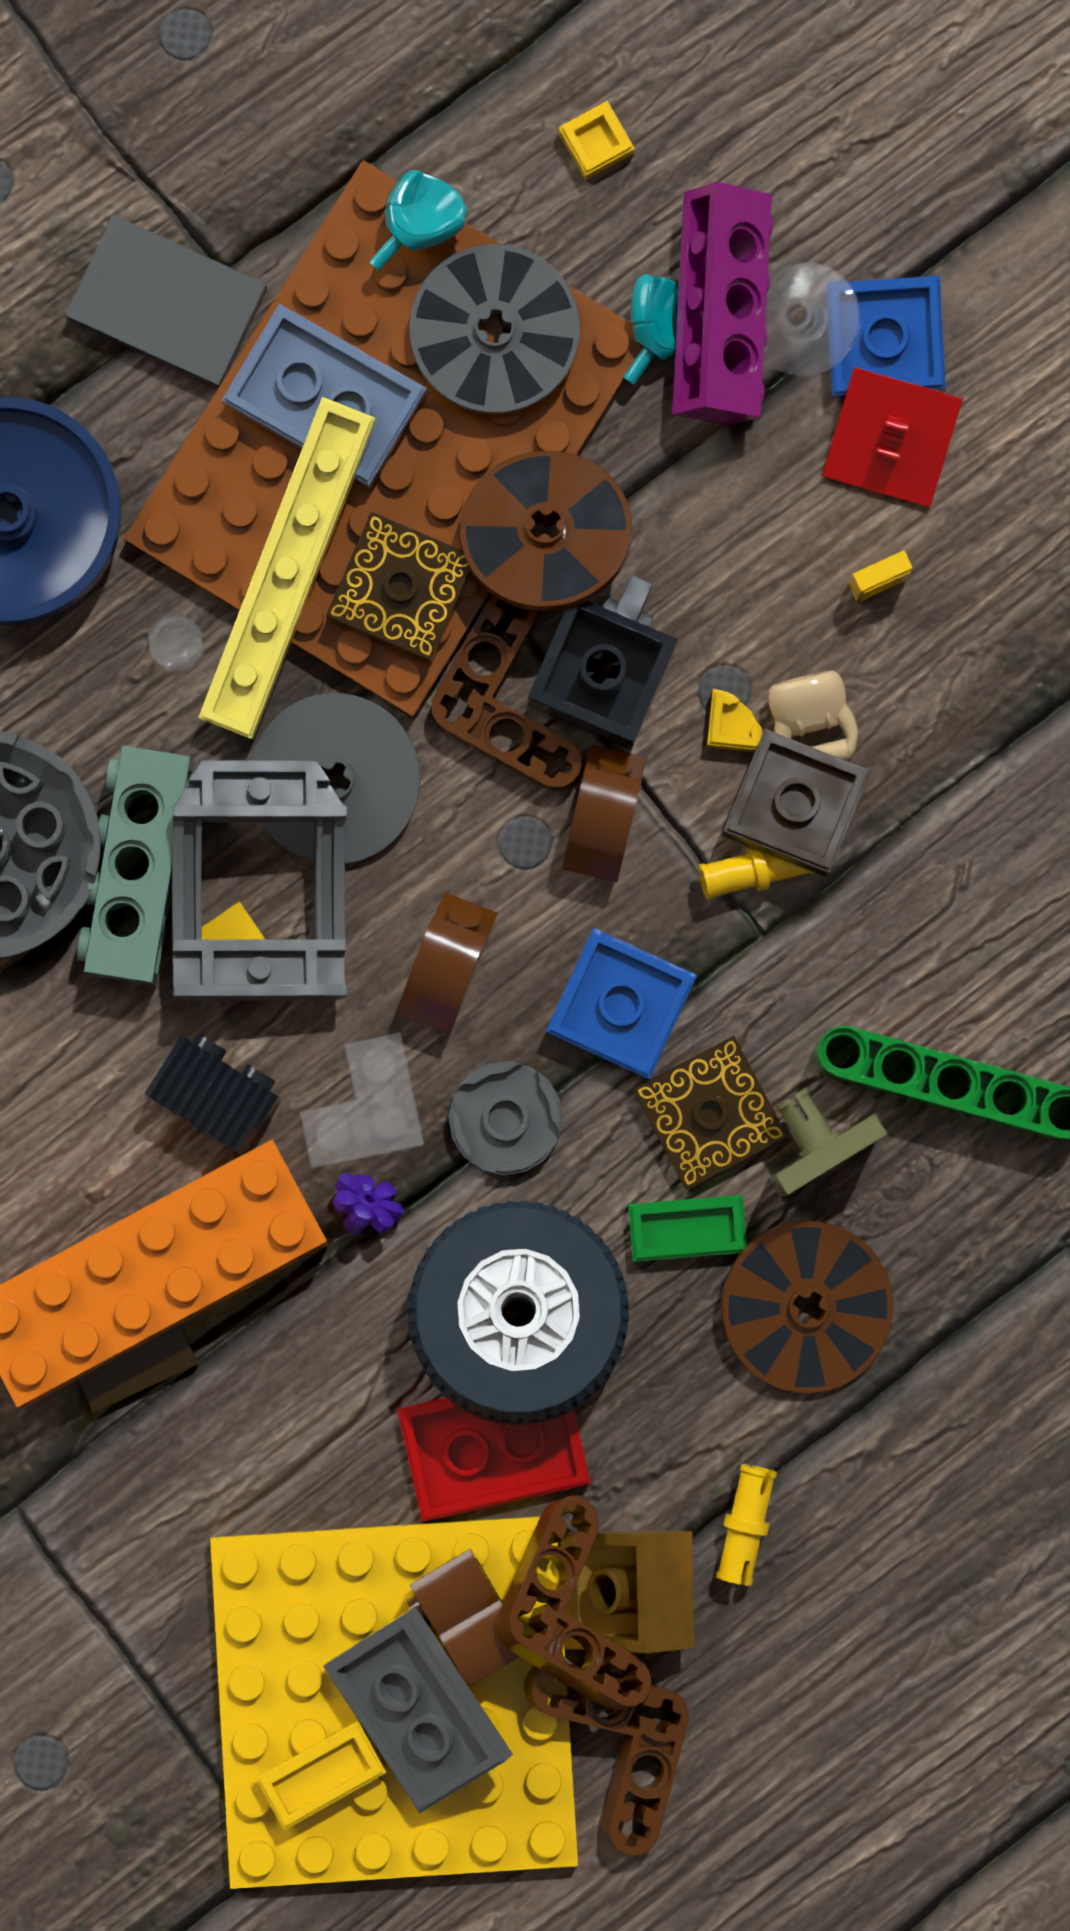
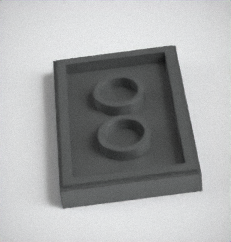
(166, 301)
(417, 1710)

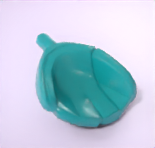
(420, 215)
(654, 321)

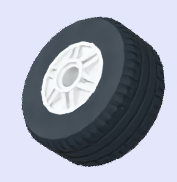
(526, 1256)

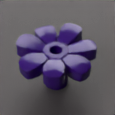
(366, 1203)

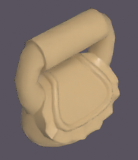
(812, 705)

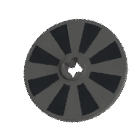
(465, 295)

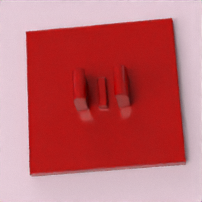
(892, 436)

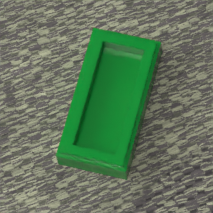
(687, 1228)

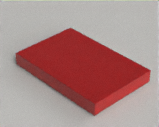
(478, 1463)

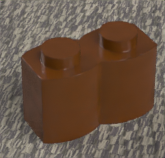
(464, 1614)

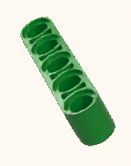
(923, 1088)

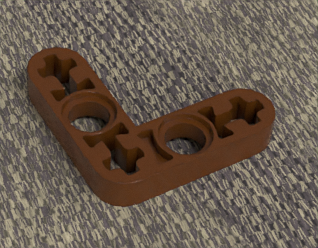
(489, 711)
(553, 1625)
(638, 1740)

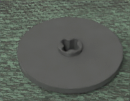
(376, 759)

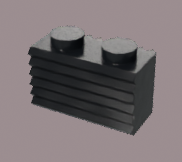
(213, 1094)

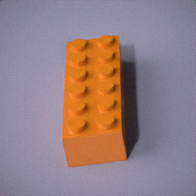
(152, 1272)

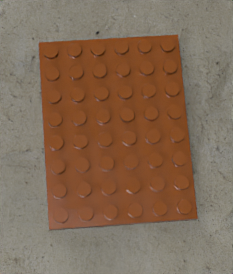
(232, 474)

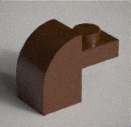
(604, 813)
(446, 963)

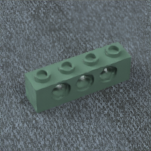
(139, 954)

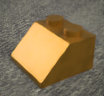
(637, 1590)

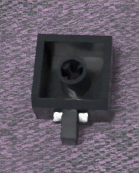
(610, 634)

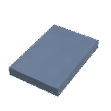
(299, 365)

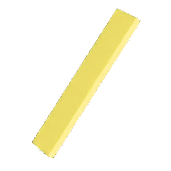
(287, 568)

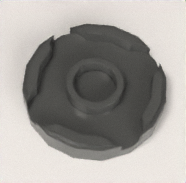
(505, 1118)

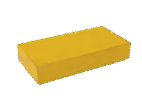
(321, 1774)

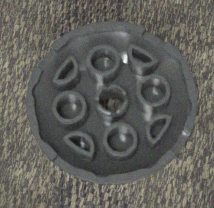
(46, 846)

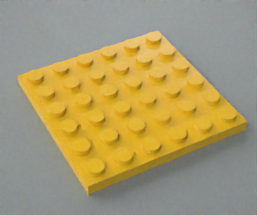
(296, 1604)

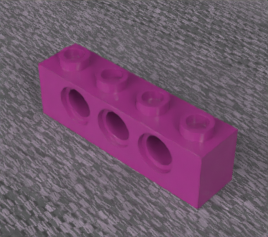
(722, 304)

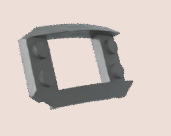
(259, 966)

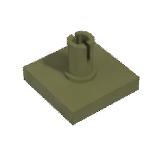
(820, 1145)

